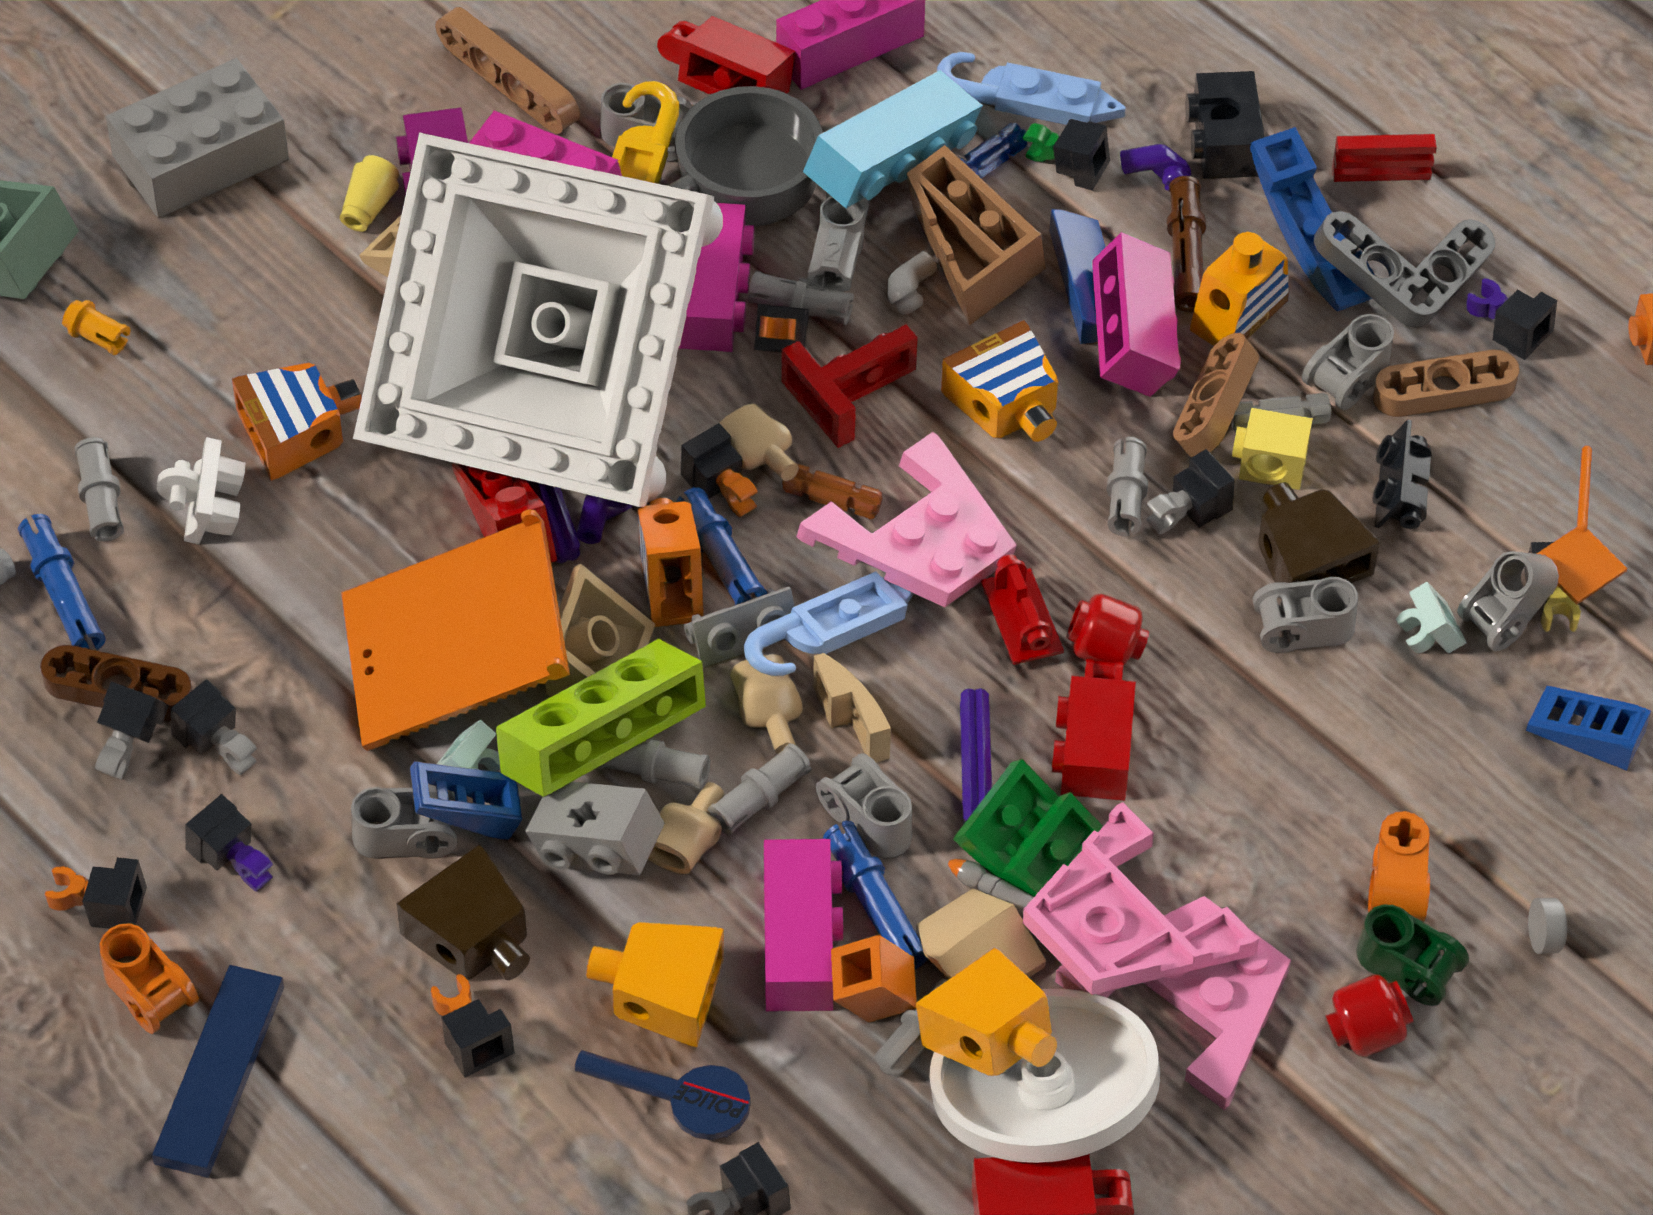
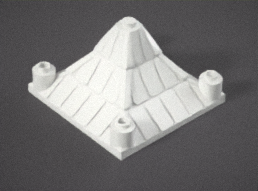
(534, 319)

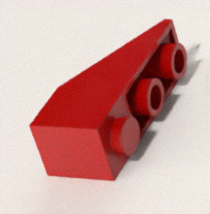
(500, 500)

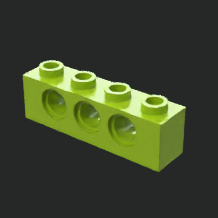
(600, 717)

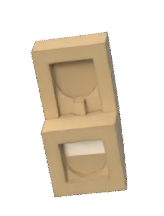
(848, 701)

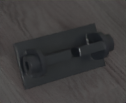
(1402, 460)

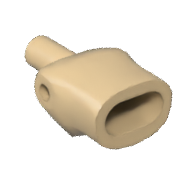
(760, 440)
(767, 701)
(687, 831)

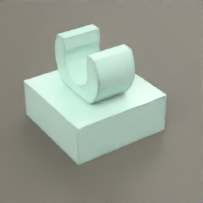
(1435, 620)
(470, 749)

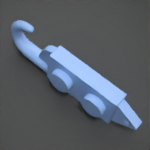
(1037, 92)
(830, 621)

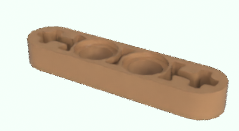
(507, 70)

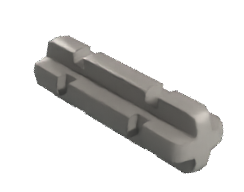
(1315, 406)

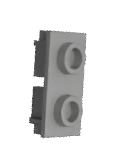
(725, 631)

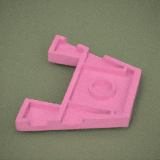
(933, 546)
(1111, 931)
(1223, 999)

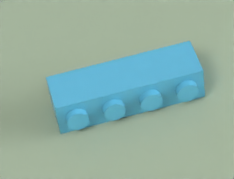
(892, 138)

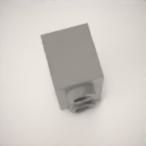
(596, 828)

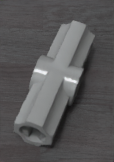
(838, 244)

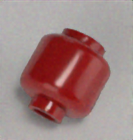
(1107, 630)
(1369, 1015)

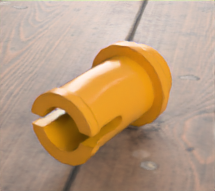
(86, 321)

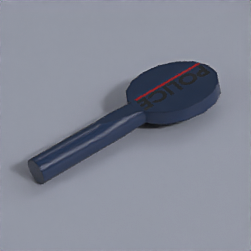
(704, 1102)

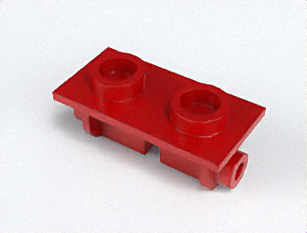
(1021, 612)

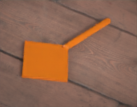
(1580, 556)

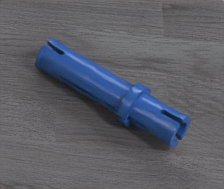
(721, 550)
(54, 568)
(866, 878)

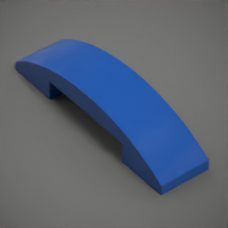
(1300, 209)

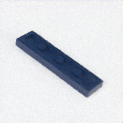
(218, 1071)

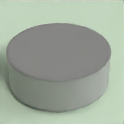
(1547, 925)

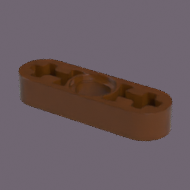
(99, 667)

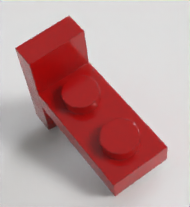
(831, 389)

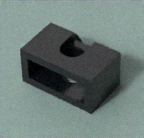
(1225, 122)

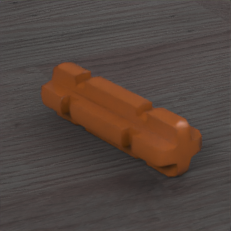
(842, 492)

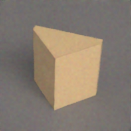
(596, 628)

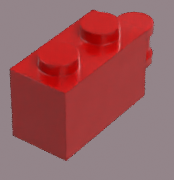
(726, 57)
(1098, 732)
(1049, 1188)

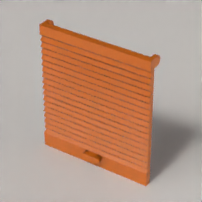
(454, 632)

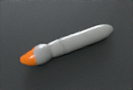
(975, 876)

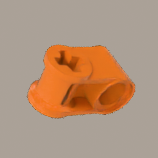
(1401, 865)
(150, 984)

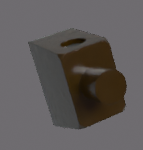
(1314, 538)
(467, 919)

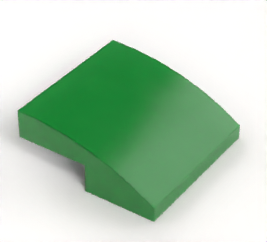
(1026, 829)

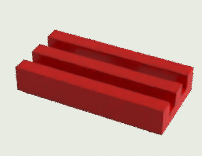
(1383, 157)

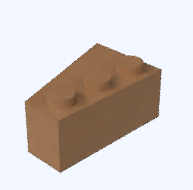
(974, 233)

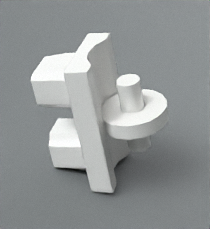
(198, 489)

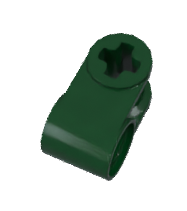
(1412, 956)

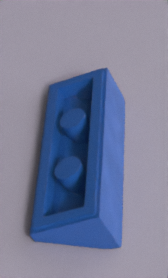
(1076, 244)

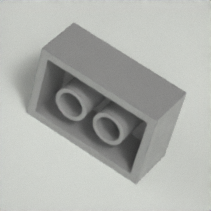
(197, 137)

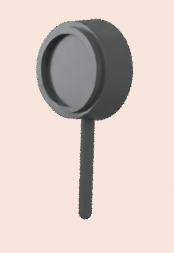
(749, 151)

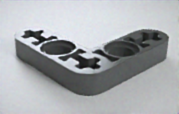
(1404, 279)

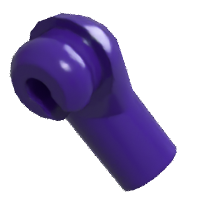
(1157, 158)
(594, 515)

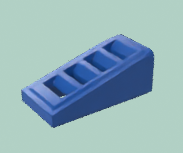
(1610, 713)
(493, 820)

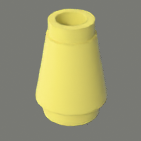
(369, 190)

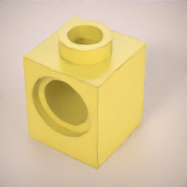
(1273, 447)

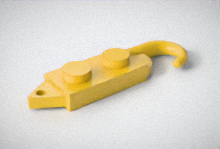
(644, 149)

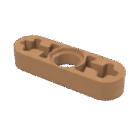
(1459, 367)
(1216, 394)

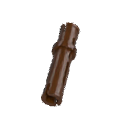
(1186, 227)

